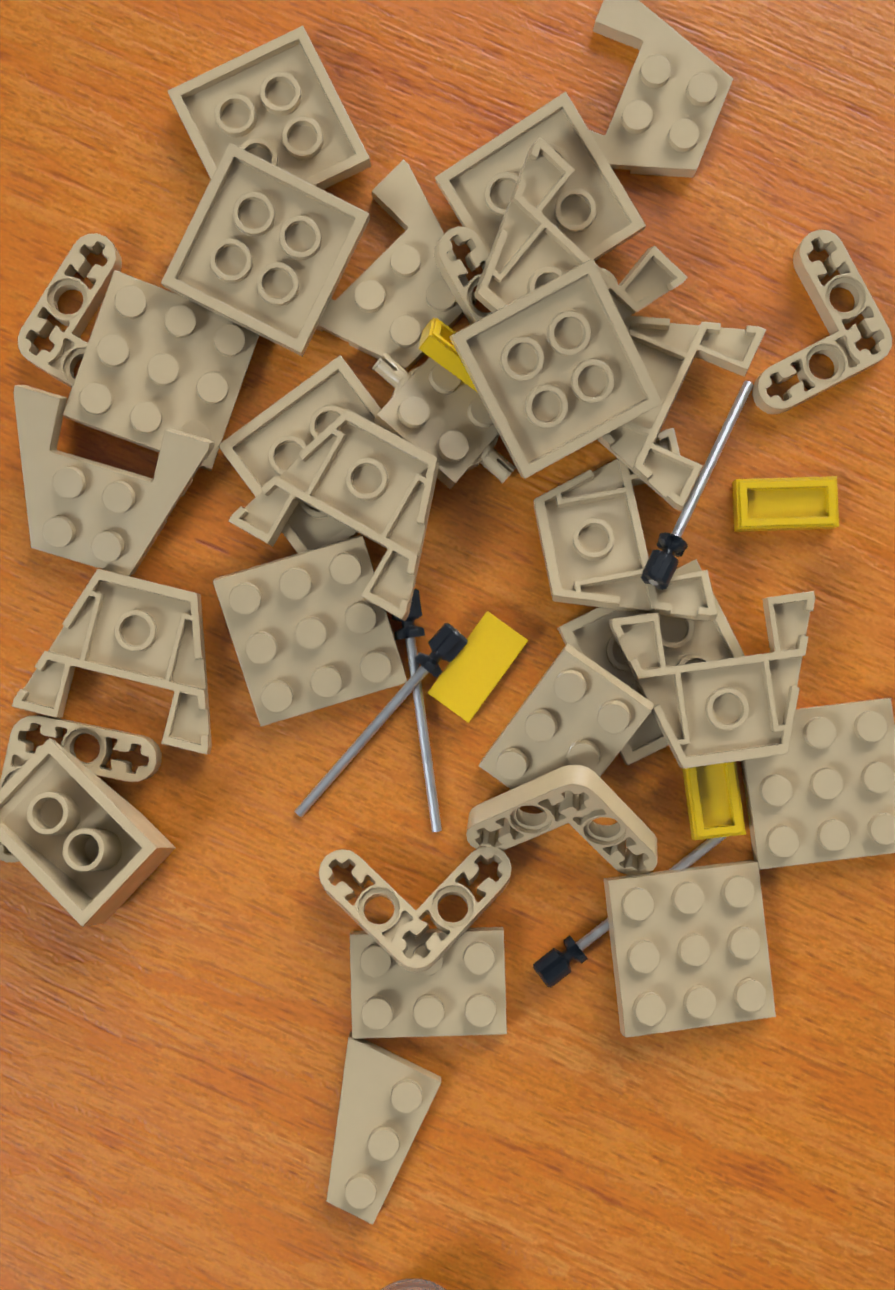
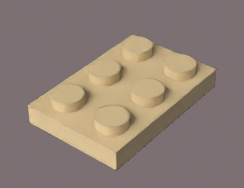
(568, 719)
(452, 998)

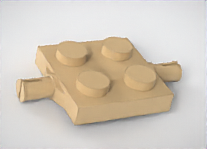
(441, 418)

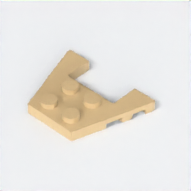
(667, 98)
(534, 251)
(403, 286)
(667, 356)
(369, 485)
(90, 507)
(599, 549)
(137, 635)
(725, 705)

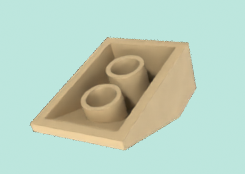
(77, 834)

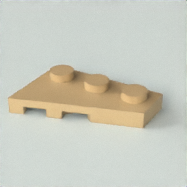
(376, 1124)

